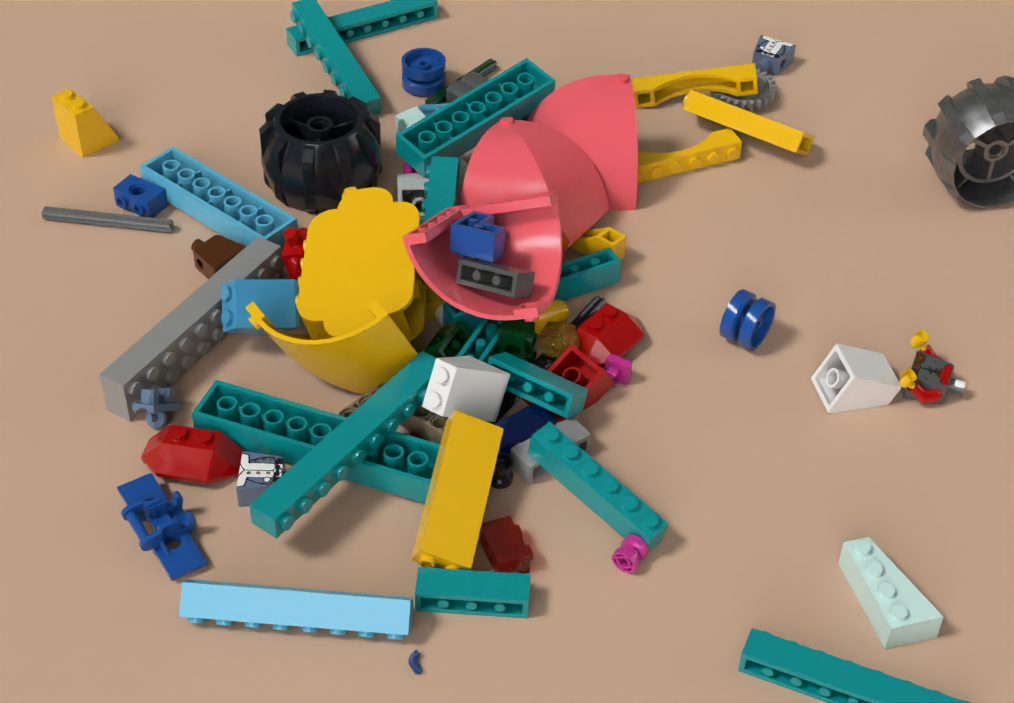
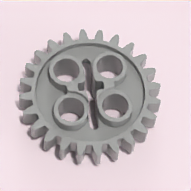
(765, 95)

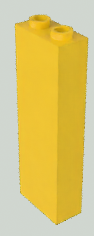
(748, 122)
(457, 493)

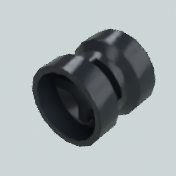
(503, 471)

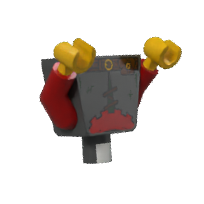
(930, 375)

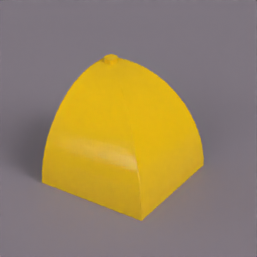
(349, 361)

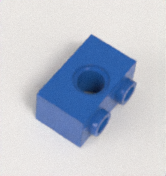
(140, 196)

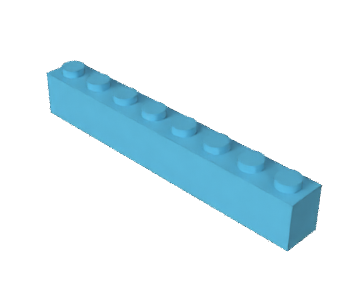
(296, 607)

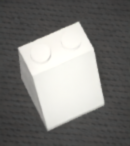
(411, 189)
(854, 379)
(465, 386)

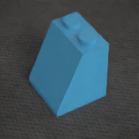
(271, 296)

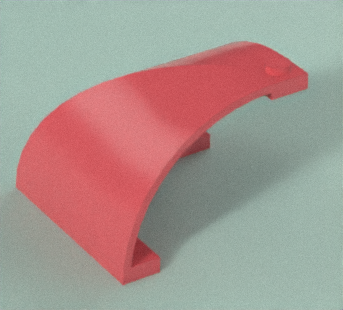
(602, 122)
(533, 159)
(530, 244)

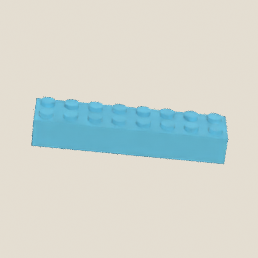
(216, 199)

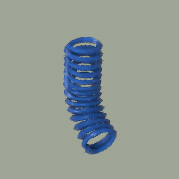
(415, 663)

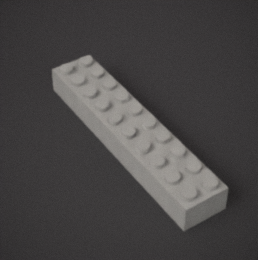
(184, 333)

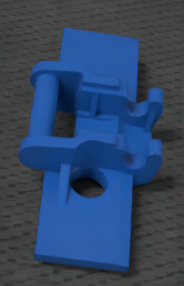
(149, 503)

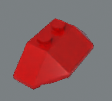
(609, 332)
(192, 455)

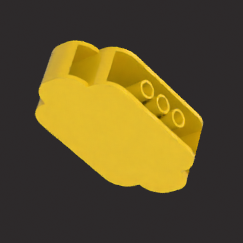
(359, 258)

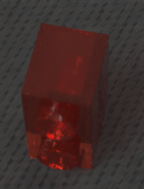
(505, 546)

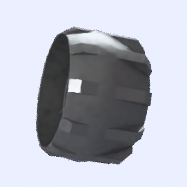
(983, 117)

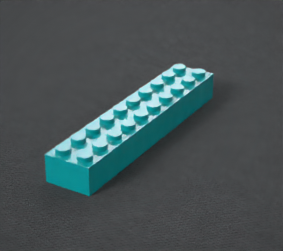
(290, 430)

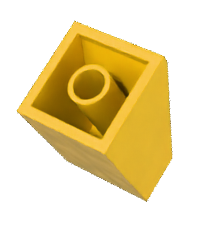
(81, 124)

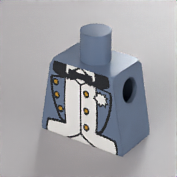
(773, 55)
(256, 475)

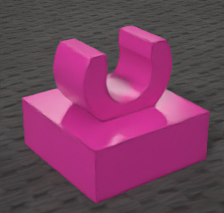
(618, 369)

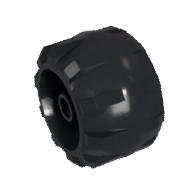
(319, 149)

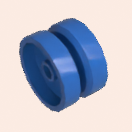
(423, 71)
(747, 319)

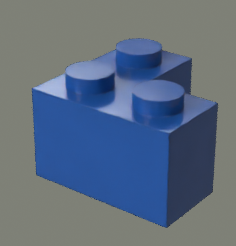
(477, 237)

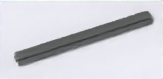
(108, 219)

